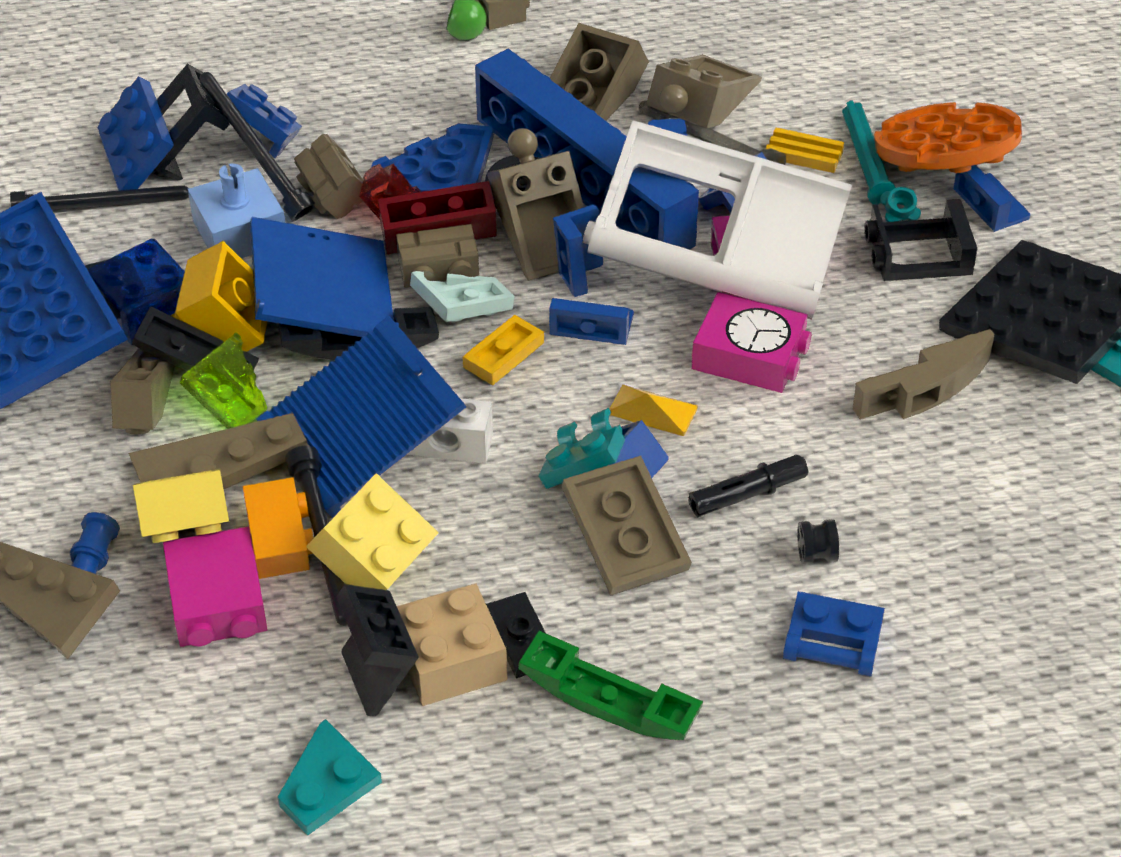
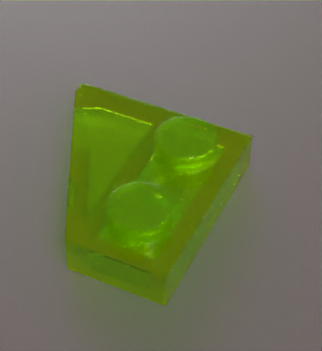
(226, 385)

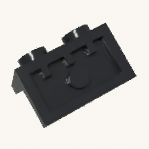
(379, 646)

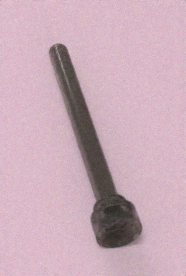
(712, 136)

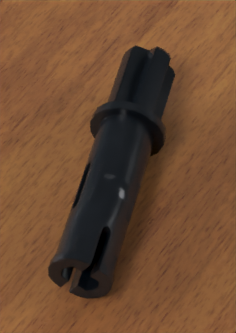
(747, 485)

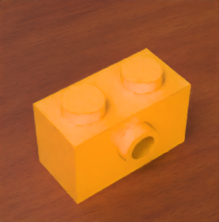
(277, 527)

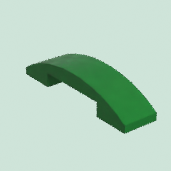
(605, 695)

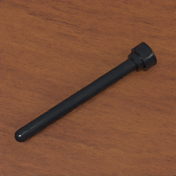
(108, 198)
(296, 202)
(304, 466)

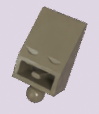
(700, 89)
(530, 212)

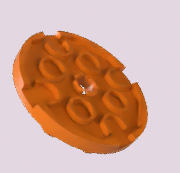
(948, 137)

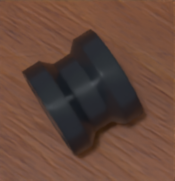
(818, 541)

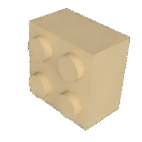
(454, 644)

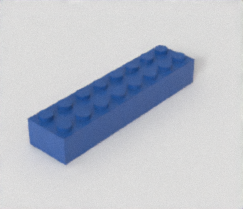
(519, 96)

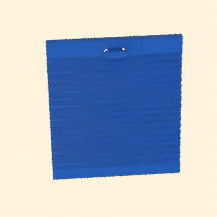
(319, 278)
(368, 410)

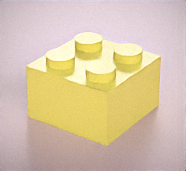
(181, 504)
(372, 537)

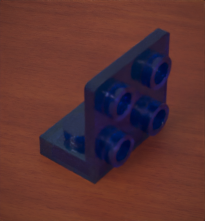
(139, 280)

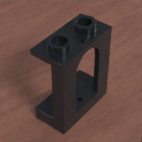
(202, 110)
(953, 227)

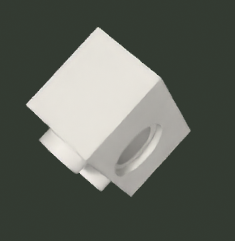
(463, 437)

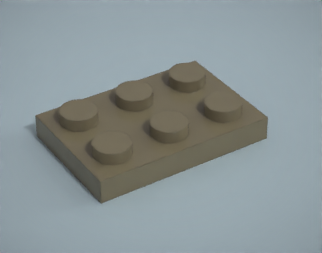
(626, 525)

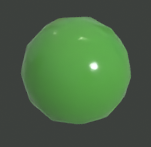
(466, 20)

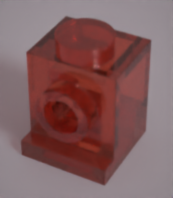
(384, 183)

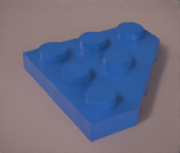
(446, 161)

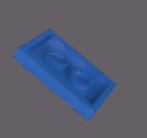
(134, 135)

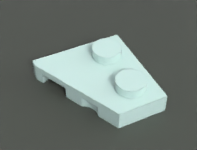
(463, 295)

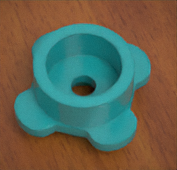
(901, 196)

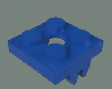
(273, 122)

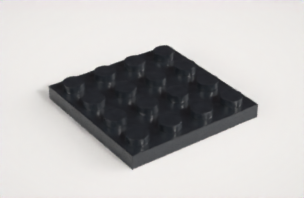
(1043, 311)

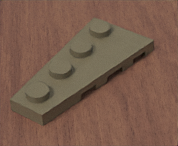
(235, 451)
(53, 596)

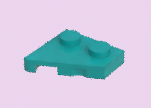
(326, 779)

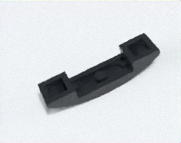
(416, 323)

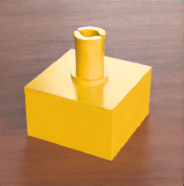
(220, 296)

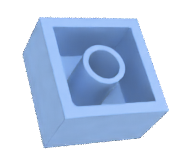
(226, 206)

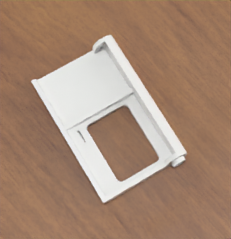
(774, 236)

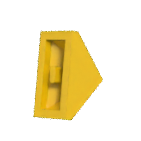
(653, 410)

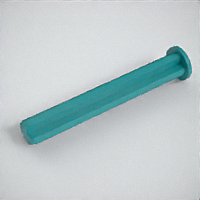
(866, 152)

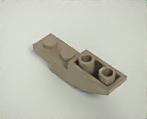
(936, 378)

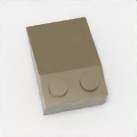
(600, 68)

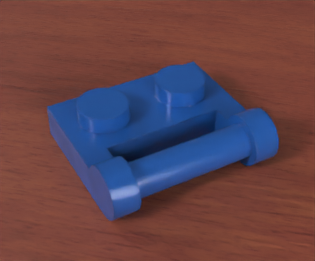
(834, 623)

